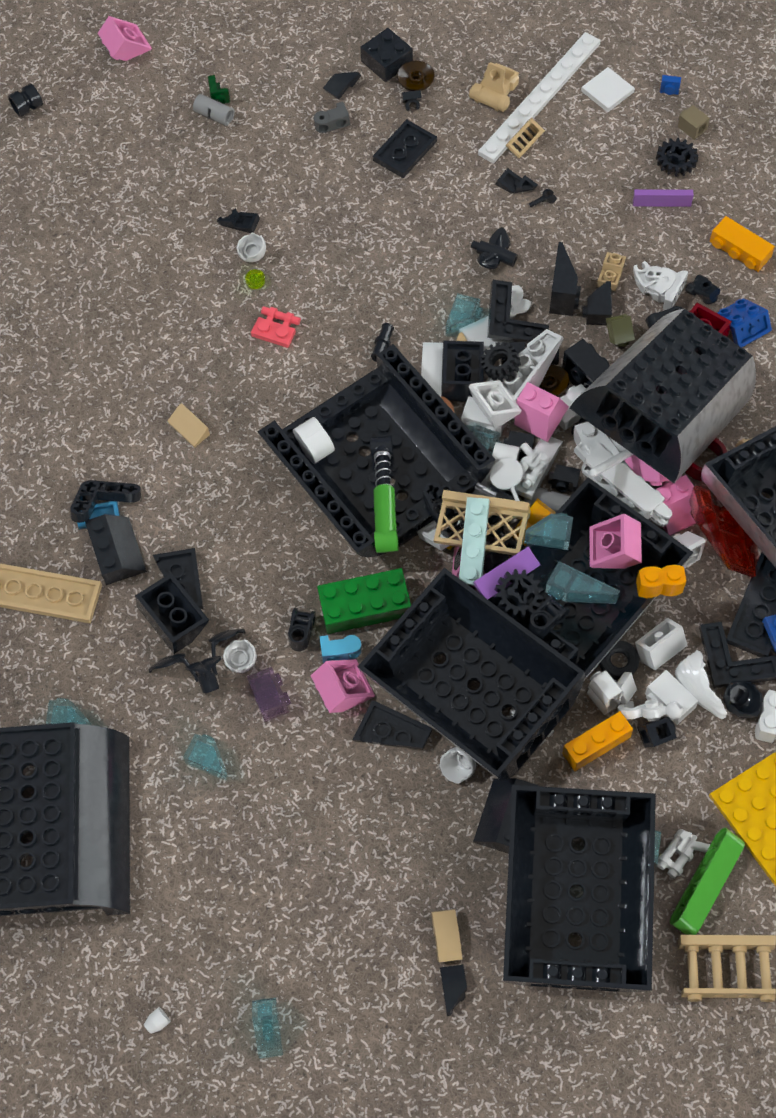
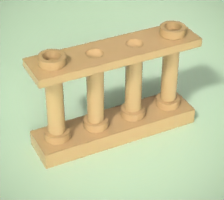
(739, 945)

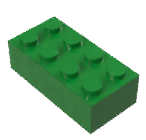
(363, 600)

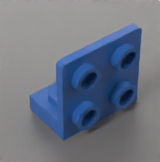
(748, 321)

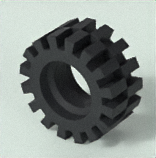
(495, 354)

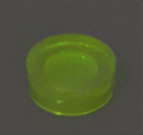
(255, 279)

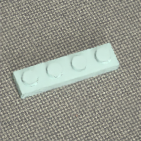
(474, 539)

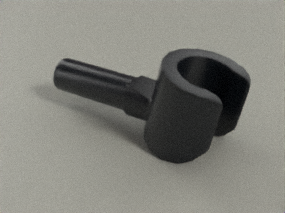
(547, 195)

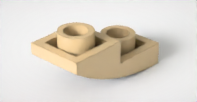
(612, 270)
(446, 935)

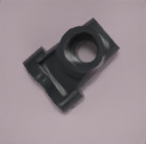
(703, 287)

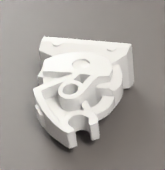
(660, 283)

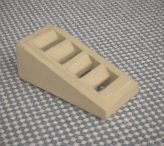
(535, 127)

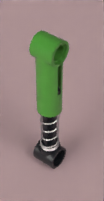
(384, 496)

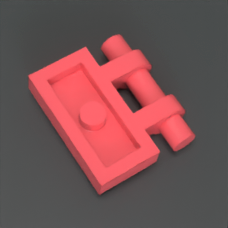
(275, 332)

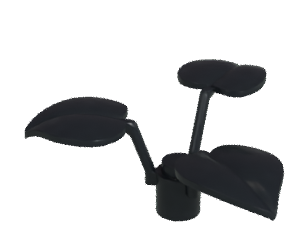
(205, 668)

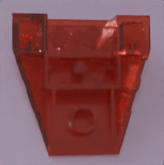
(723, 532)

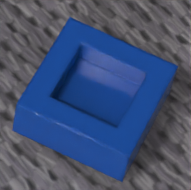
(670, 85)

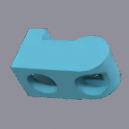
(340, 649)

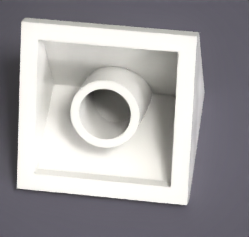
(494, 402)

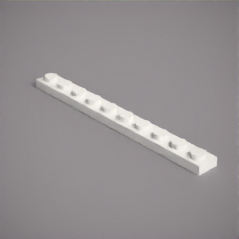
(539, 96)

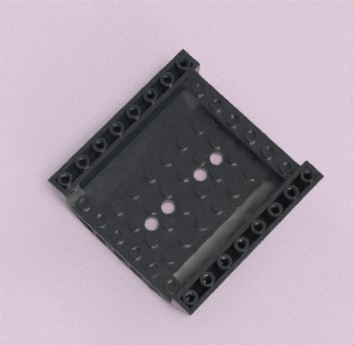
(427, 448)
(74, 816)

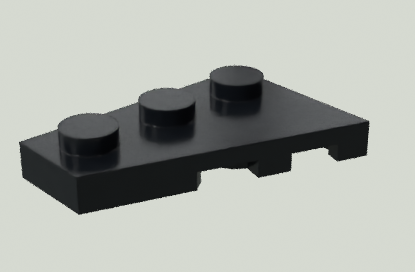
(184, 568)
(391, 728)

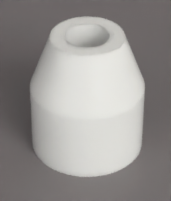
(156, 1021)

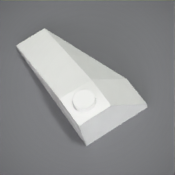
(534, 362)

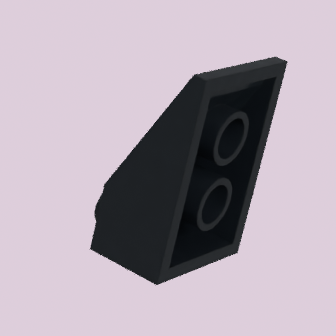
(565, 291)
(461, 368)

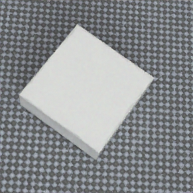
(628, 686)

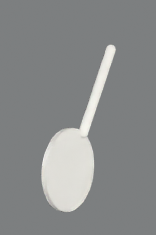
(506, 475)

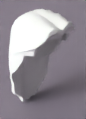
(694, 678)

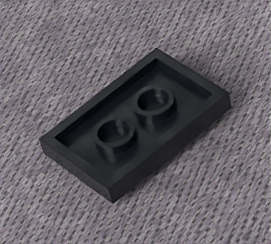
(404, 148)

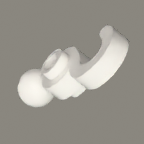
(651, 710)

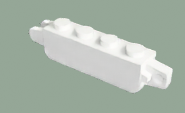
(624, 484)

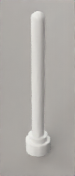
(610, 463)

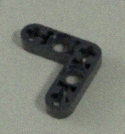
(93, 490)
(429, 500)

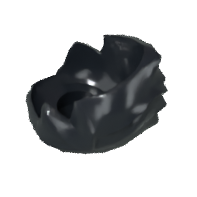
(743, 699)

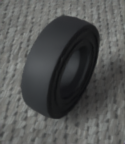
(631, 654)

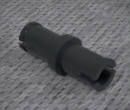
(383, 340)

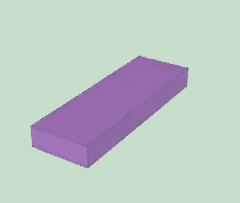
(663, 198)
(521, 561)

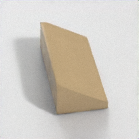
(188, 425)

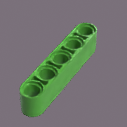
(707, 882)

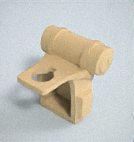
(495, 86)

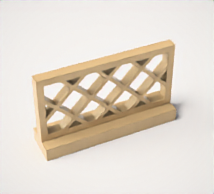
(498, 506)

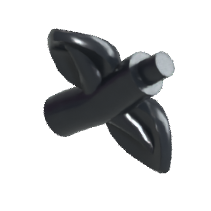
(495, 250)

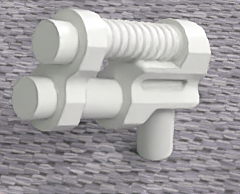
(534, 461)
(683, 844)

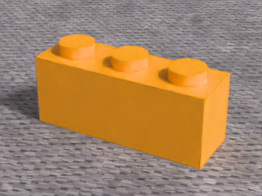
(741, 244)
(597, 741)

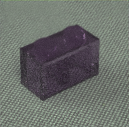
(268, 694)

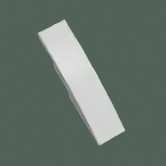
(432, 365)
(551, 449)

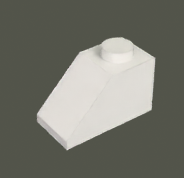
(692, 542)

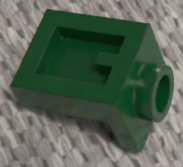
(216, 92)

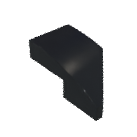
(340, 82)
(514, 184)
(240, 221)
(453, 986)

